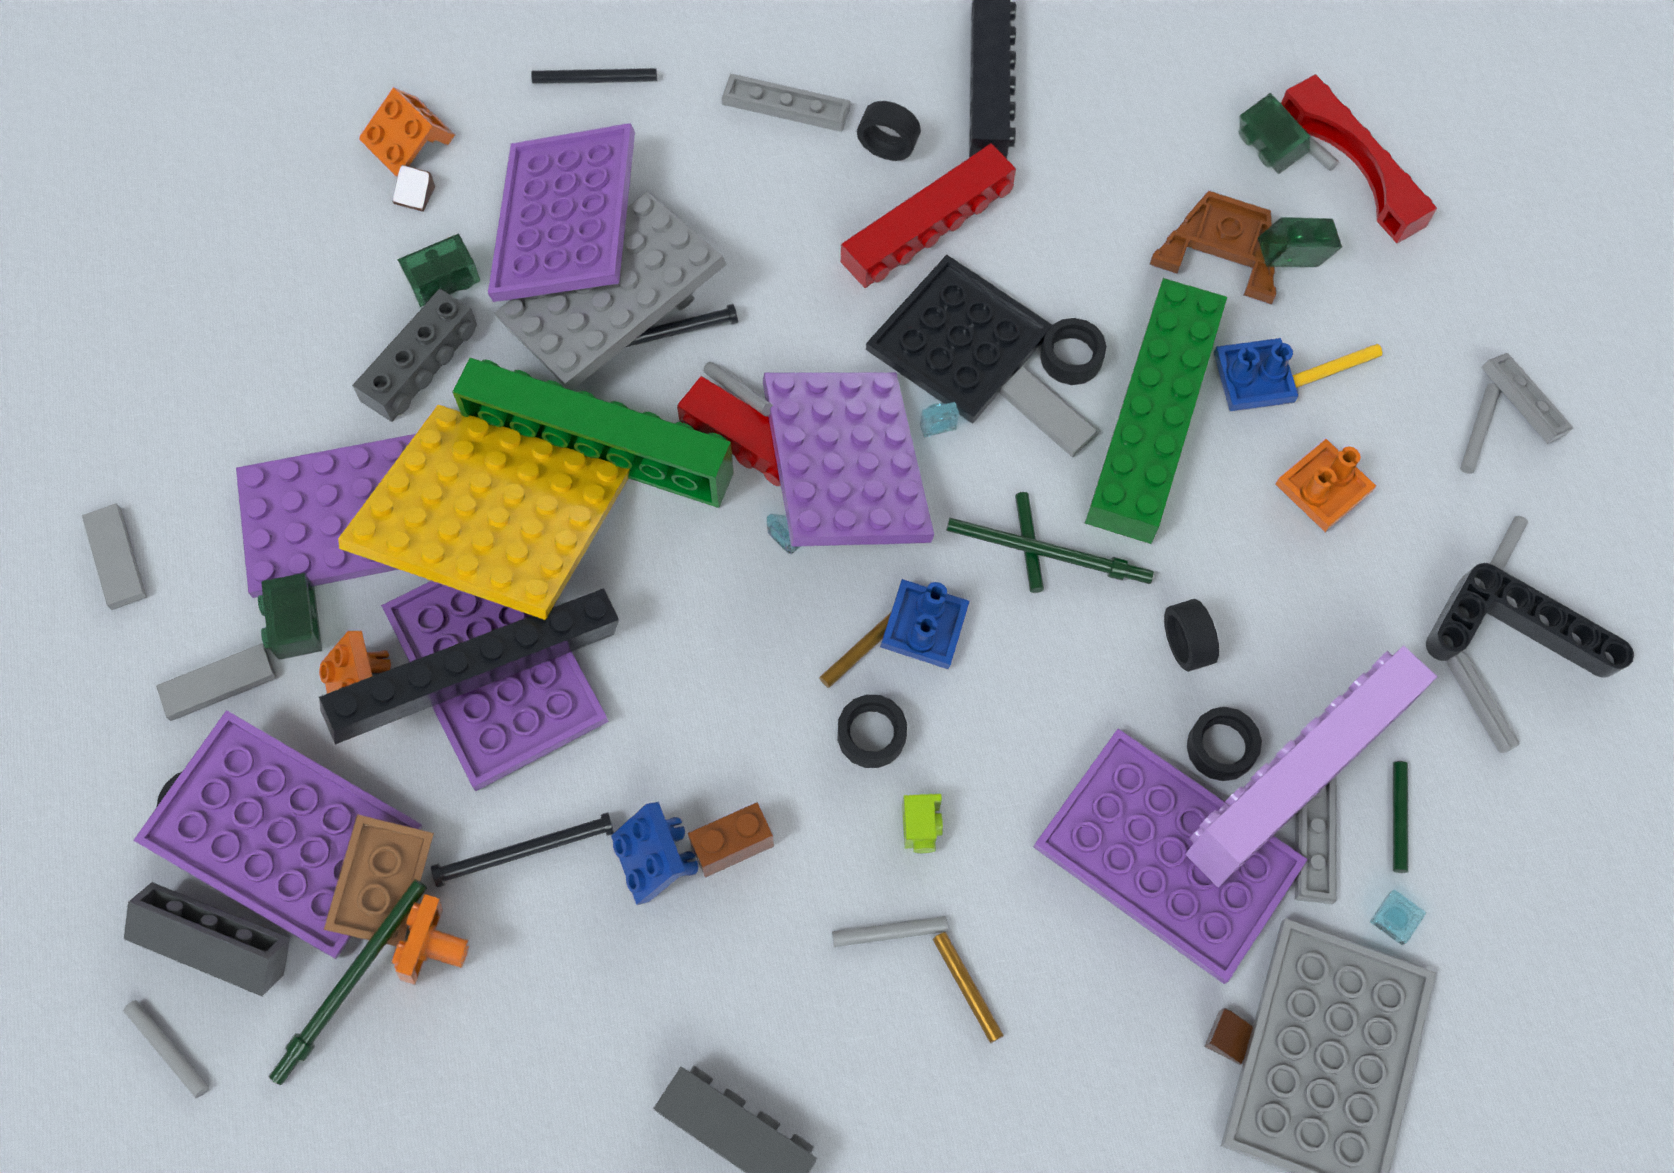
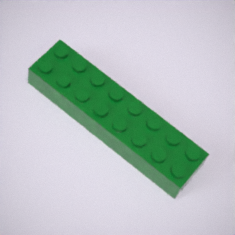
(1156, 411)
(653, 449)

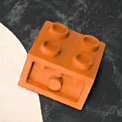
(402, 129)

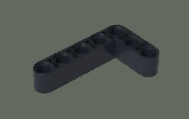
(1526, 620)

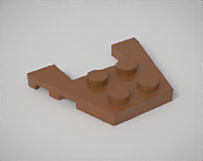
(1225, 230)

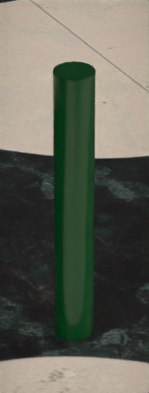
(1027, 530)
(1400, 817)

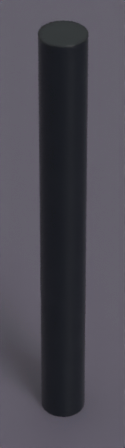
(594, 75)

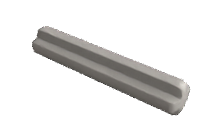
(1483, 702)

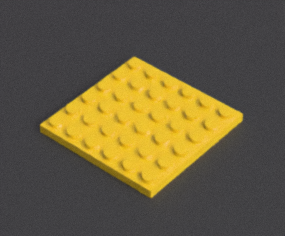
(486, 511)

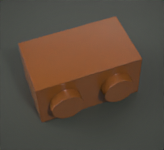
(731, 839)

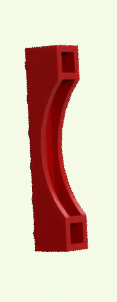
(1399, 202)

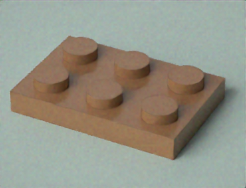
(374, 876)

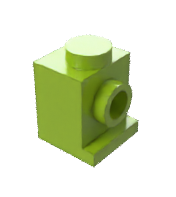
(921, 822)

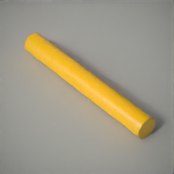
(1337, 365)

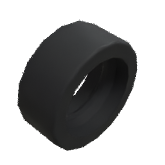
(894, 117)
(1075, 329)
(1191, 635)
(878, 704)
(1238, 721)

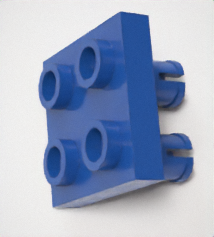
(1256, 374)
(925, 623)
(649, 852)

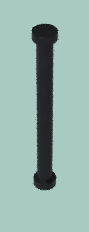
(687, 325)
(521, 850)

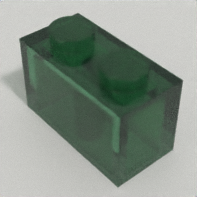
(1273, 134)
(1299, 242)
(439, 266)
(290, 616)

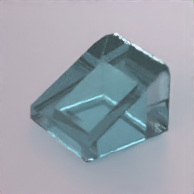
(778, 530)

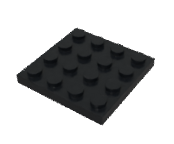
(958, 338)

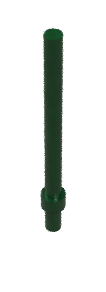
(1116, 567)
(302, 1044)

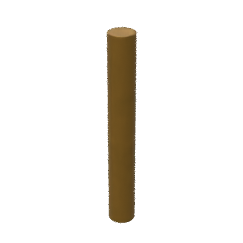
(851, 657)
(968, 987)

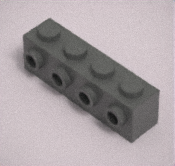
(415, 355)
(206, 938)
(729, 1129)

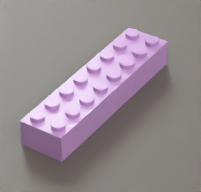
(1307, 764)

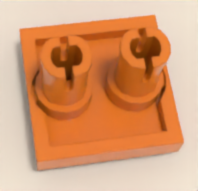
(1326, 483)
(351, 662)
(427, 942)

